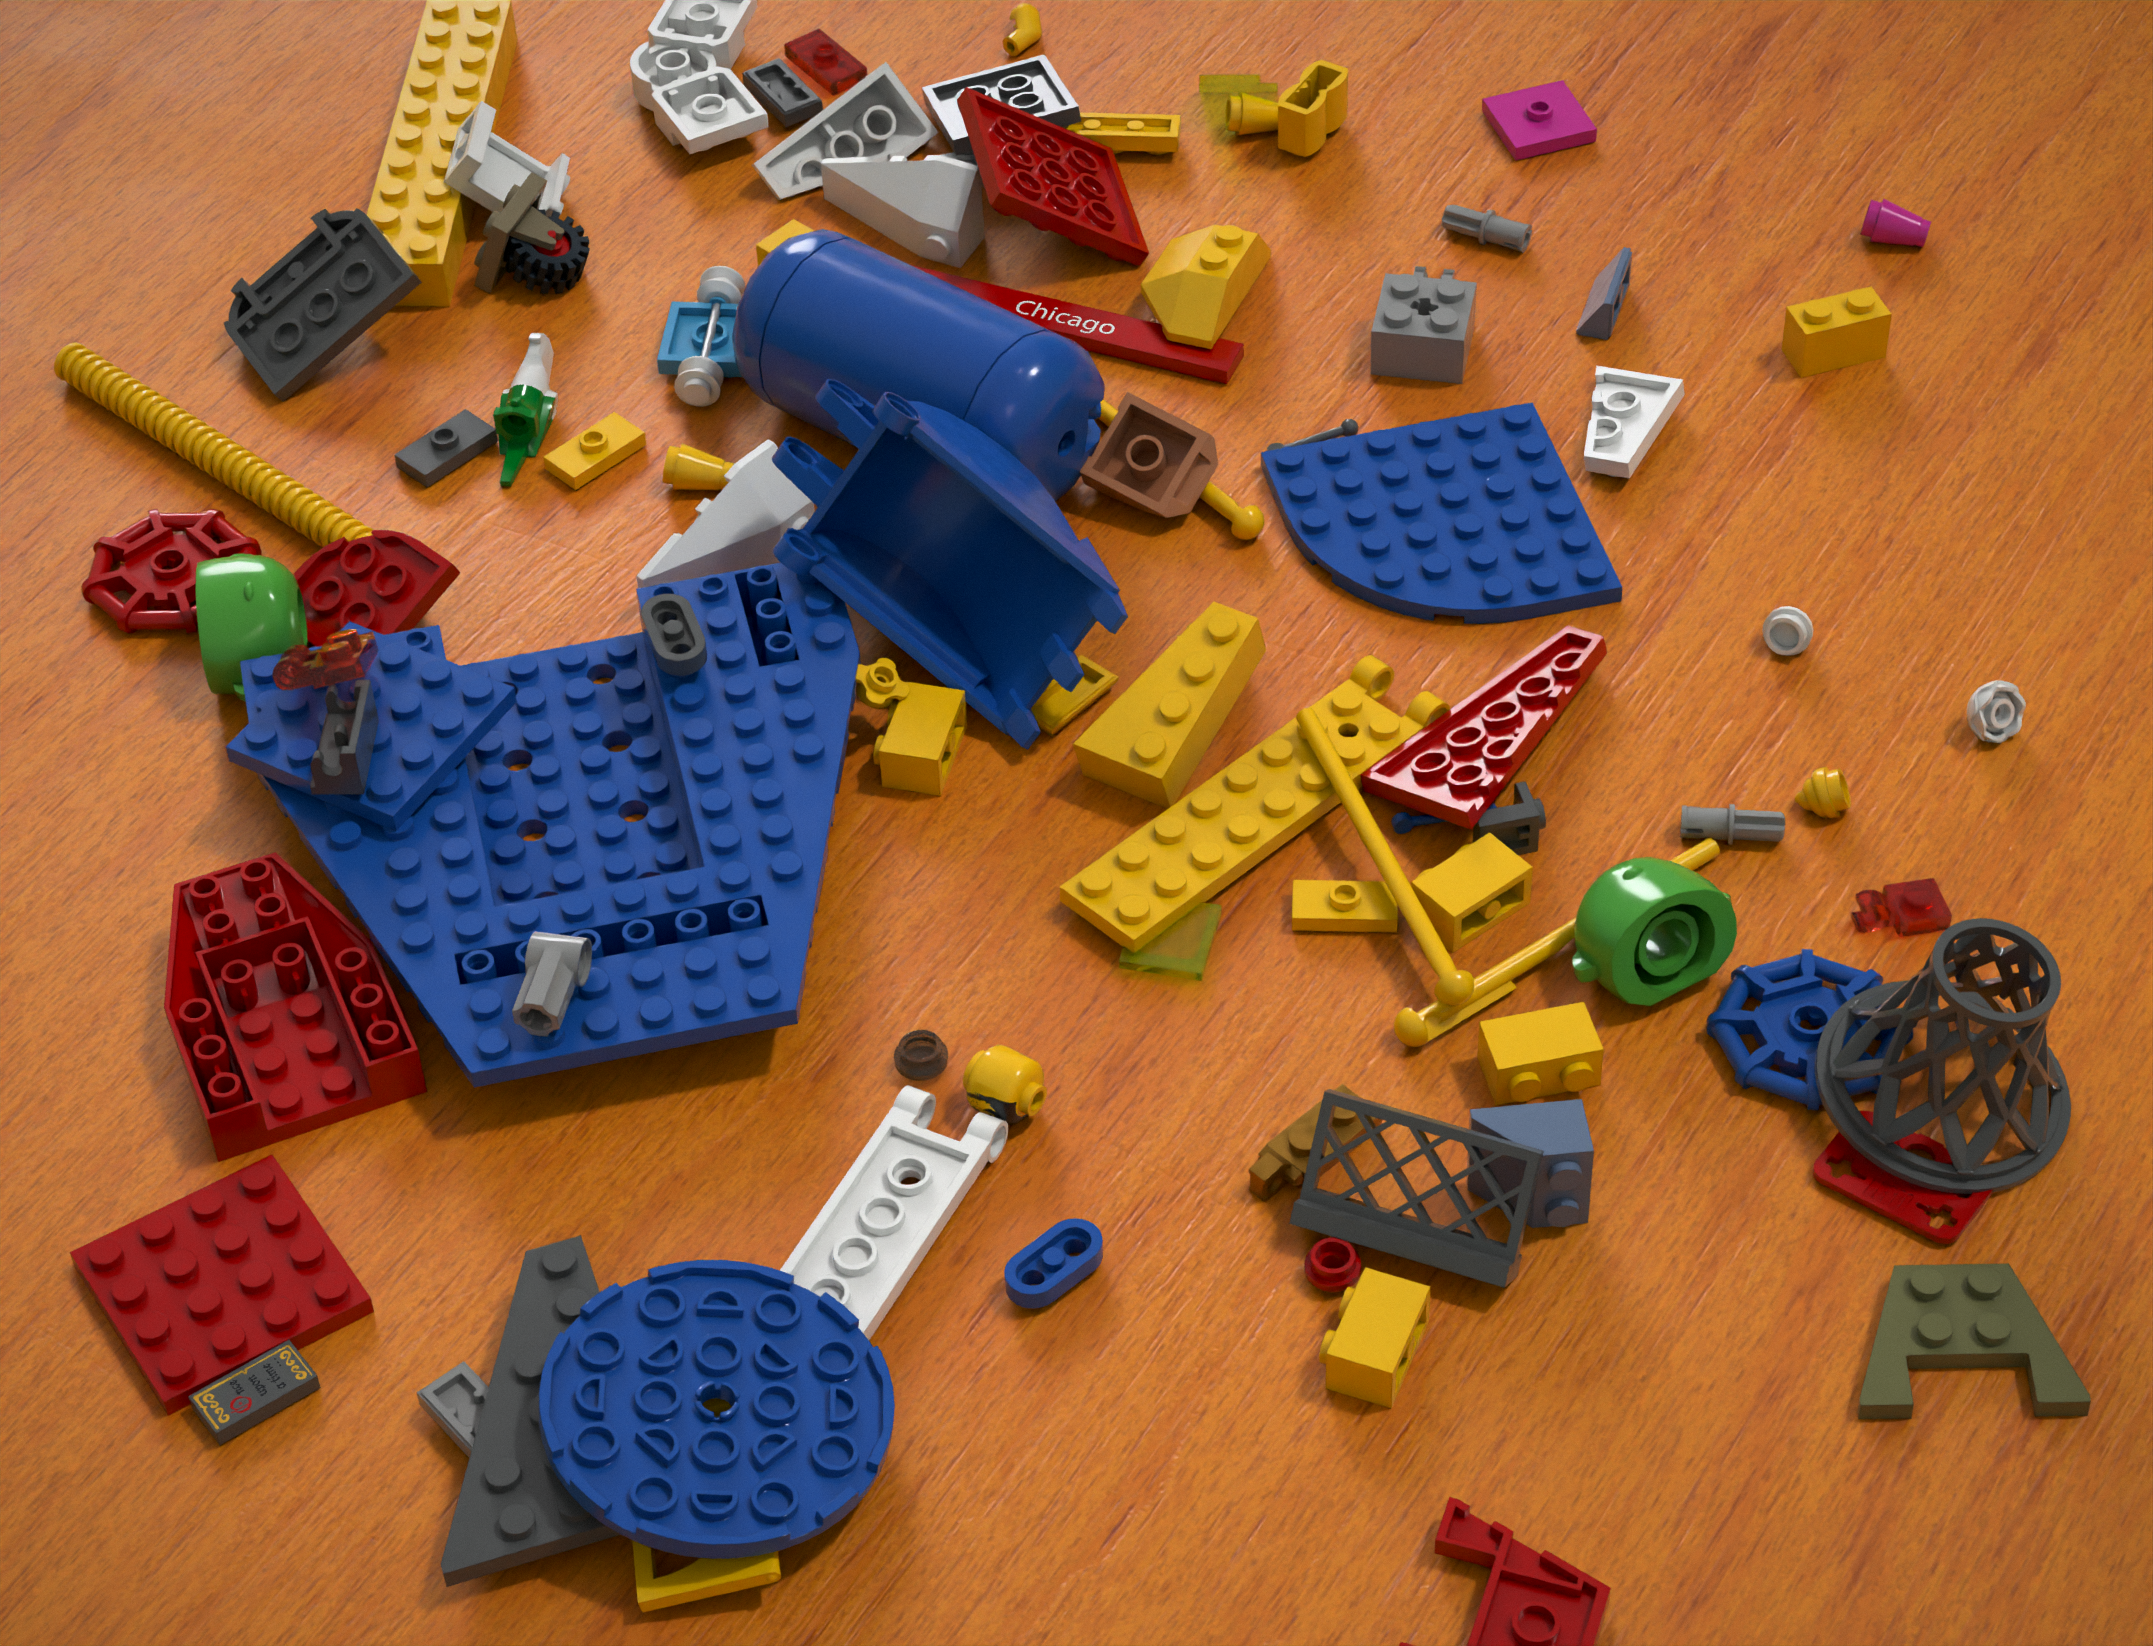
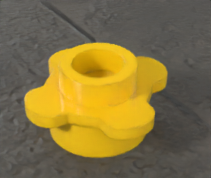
(880, 684)

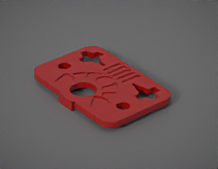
(1896, 1197)

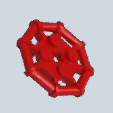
(145, 551)

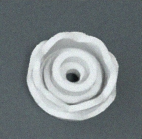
(1995, 711)

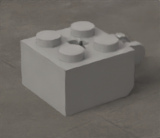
(1423, 327)

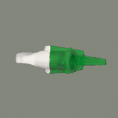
(526, 408)

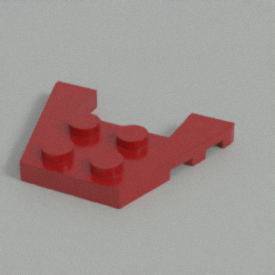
(1528, 1594)

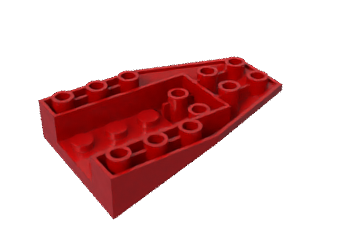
(280, 1008)

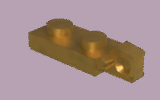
(1288, 1153)

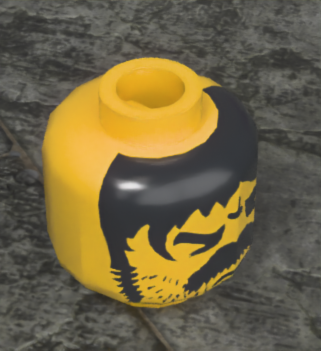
(1004, 1084)

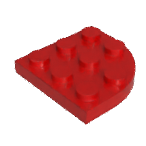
(373, 582)

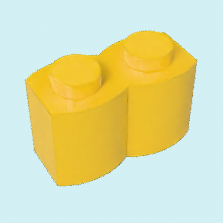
(1312, 108)

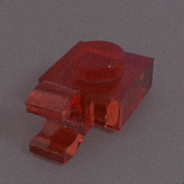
(1907, 906)

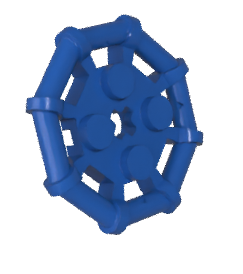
(1779, 1021)

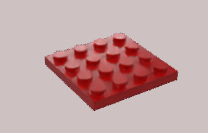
(1052, 177)
(220, 1281)

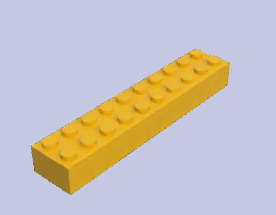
(455, 64)

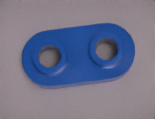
(1049, 1264)

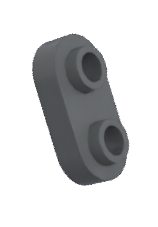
(674, 634)

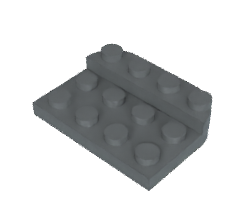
(317, 299)

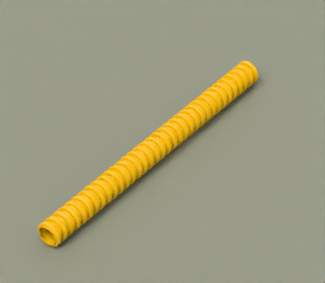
(206, 447)

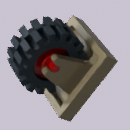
(530, 243)

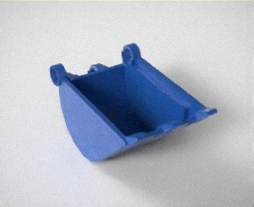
(949, 553)

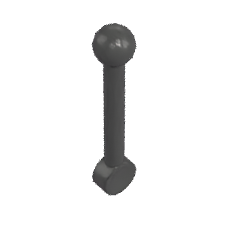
(1348, 428)

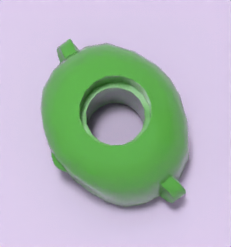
(245, 612)
(1651, 930)

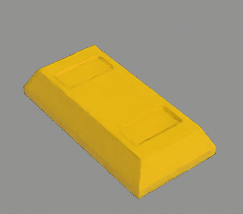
(1059, 707)

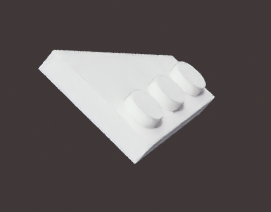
(1627, 418)

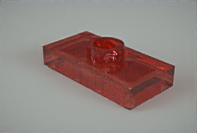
(825, 61)

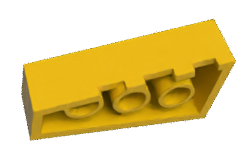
(1174, 708)

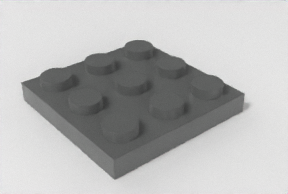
(1025, 84)

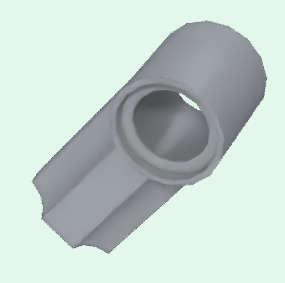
(552, 971)

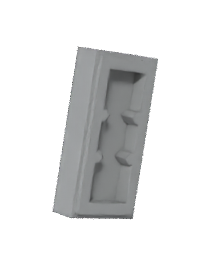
(456, 1404)

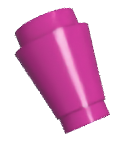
(1894, 225)

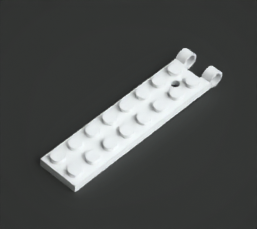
(881, 1230)

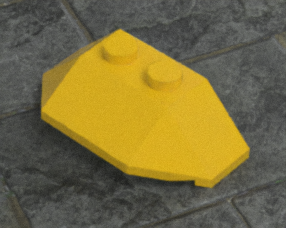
(1203, 282)

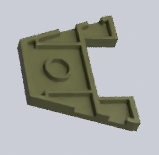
(1964, 1321)

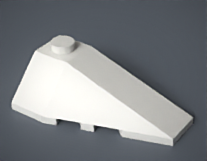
(868, 120)
(921, 204)
(735, 527)

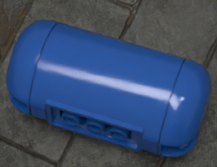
(881, 326)

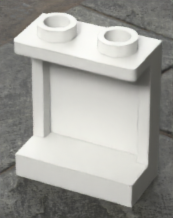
(489, 166)

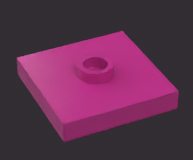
(1539, 120)

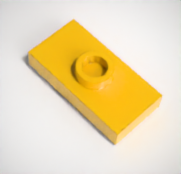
(594, 450)
(1343, 906)

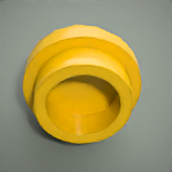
(1825, 793)

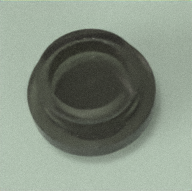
(921, 1055)

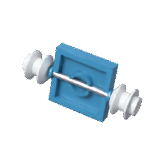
(699, 338)

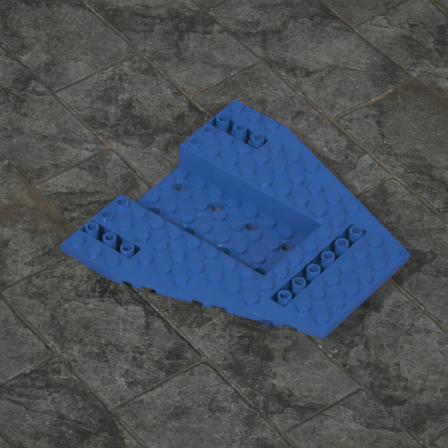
(690, 911)

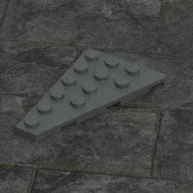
(510, 1496)

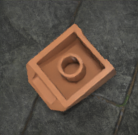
(1151, 460)

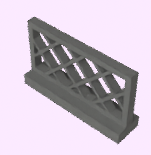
(1408, 1235)

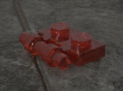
(339, 660)

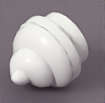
(1787, 630)

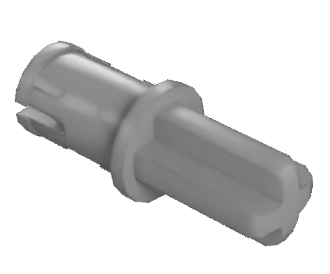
(1487, 227)
(1731, 824)

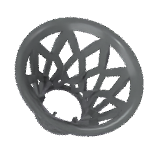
(2033, 1060)

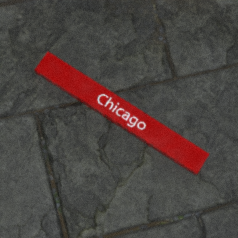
(1109, 332)

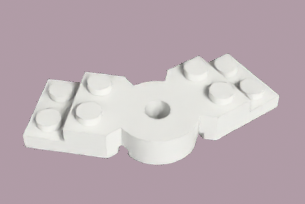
(689, 73)

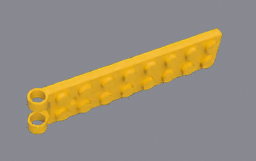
(1241, 812)

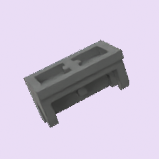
(345, 742)

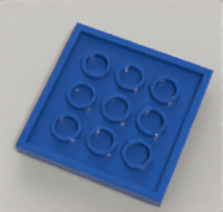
(426, 726)

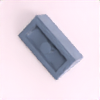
(1606, 297)

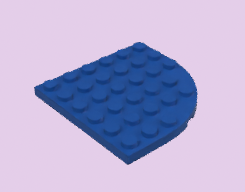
(1446, 518)

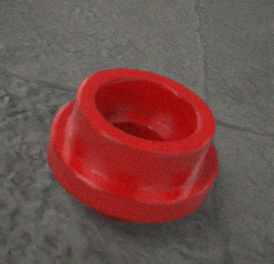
(1336, 1254)

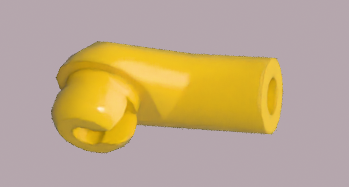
(1027, 29)

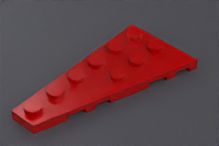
(1479, 744)

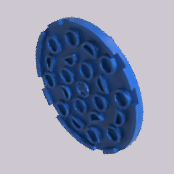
(658, 1466)

